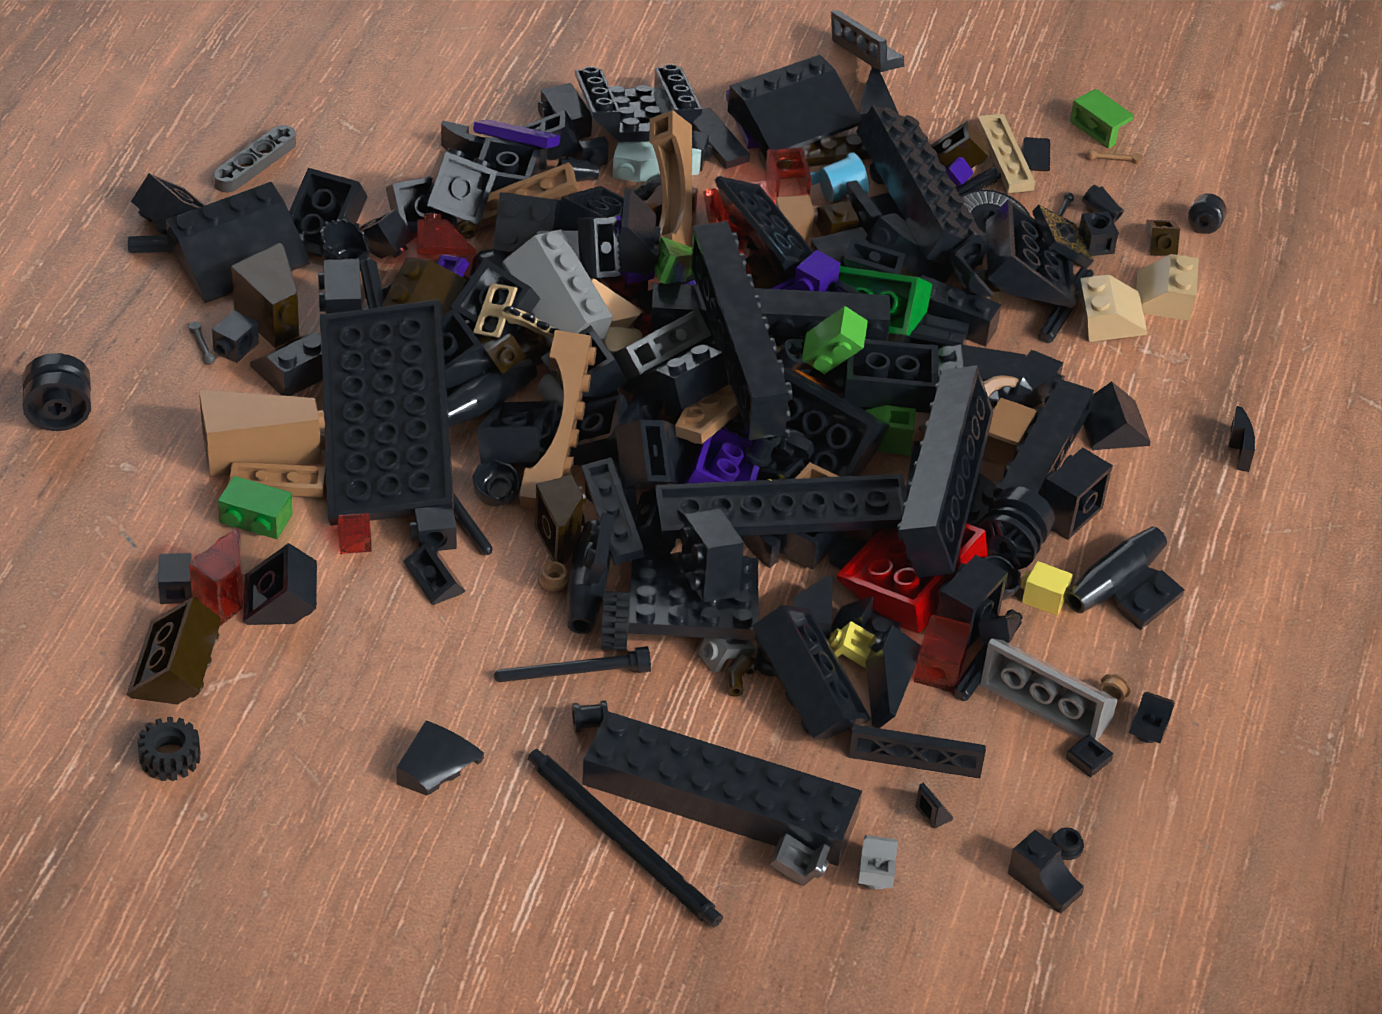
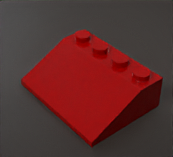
(898, 594)

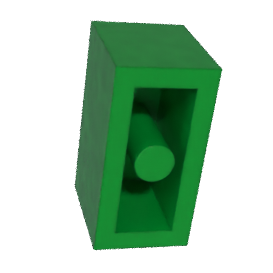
(255, 507)

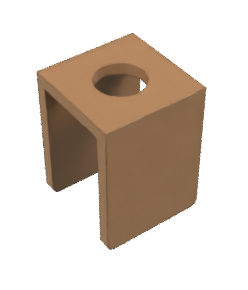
(1006, 431)

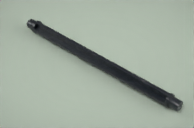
(626, 838)

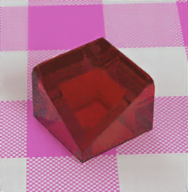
(354, 533)

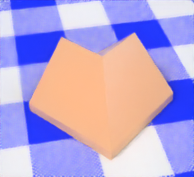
(622, 311)

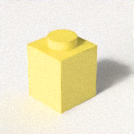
(1046, 587)

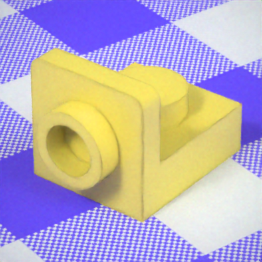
(851, 642)

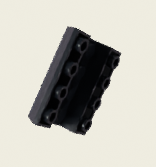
(628, 111)

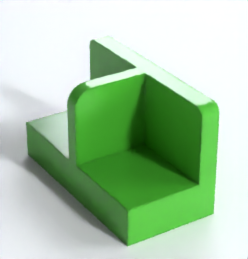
(1099, 117)

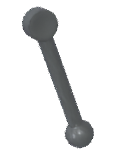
(195, 327)

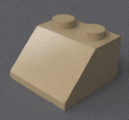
(1169, 287)
(1111, 309)

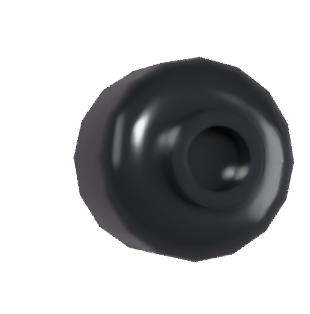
(1207, 213)

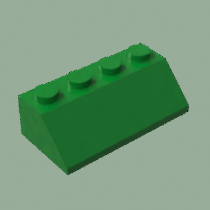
(907, 295)

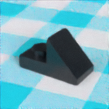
(861, 614)

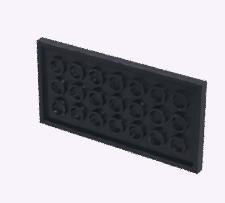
(386, 411)

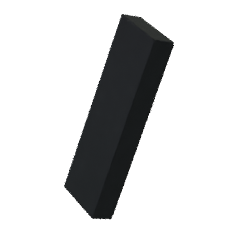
(725, 144)

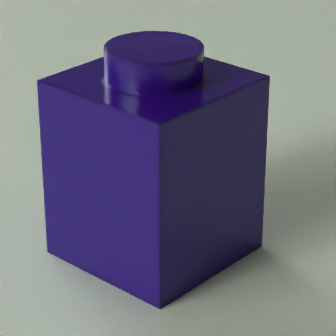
(817, 273)

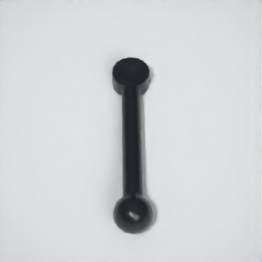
(1068, 198)

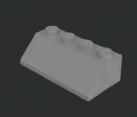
(559, 279)
(1046, 690)

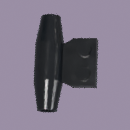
(487, 391)
(589, 574)
(1126, 576)

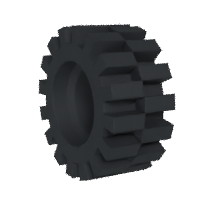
(615, 620)
(169, 763)

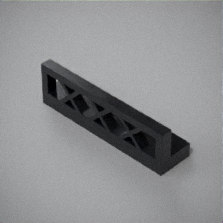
(864, 43)
(917, 751)

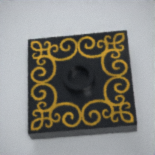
(1062, 236)

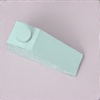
(639, 163)

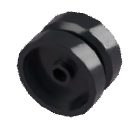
(56, 392)

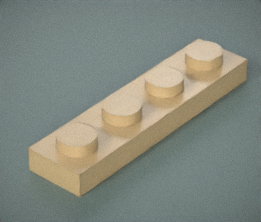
(1006, 153)

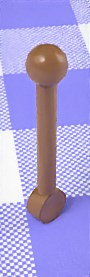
(1136, 158)

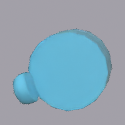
(834, 177)

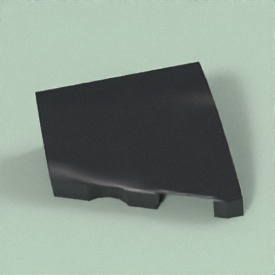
(435, 758)

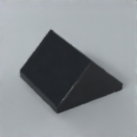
(1115, 420)

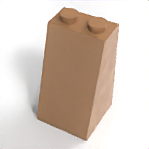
(259, 429)

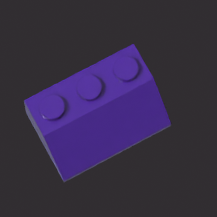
(721, 460)

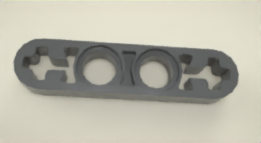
(232, 176)

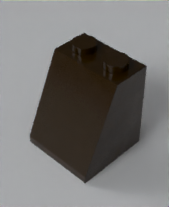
(267, 294)

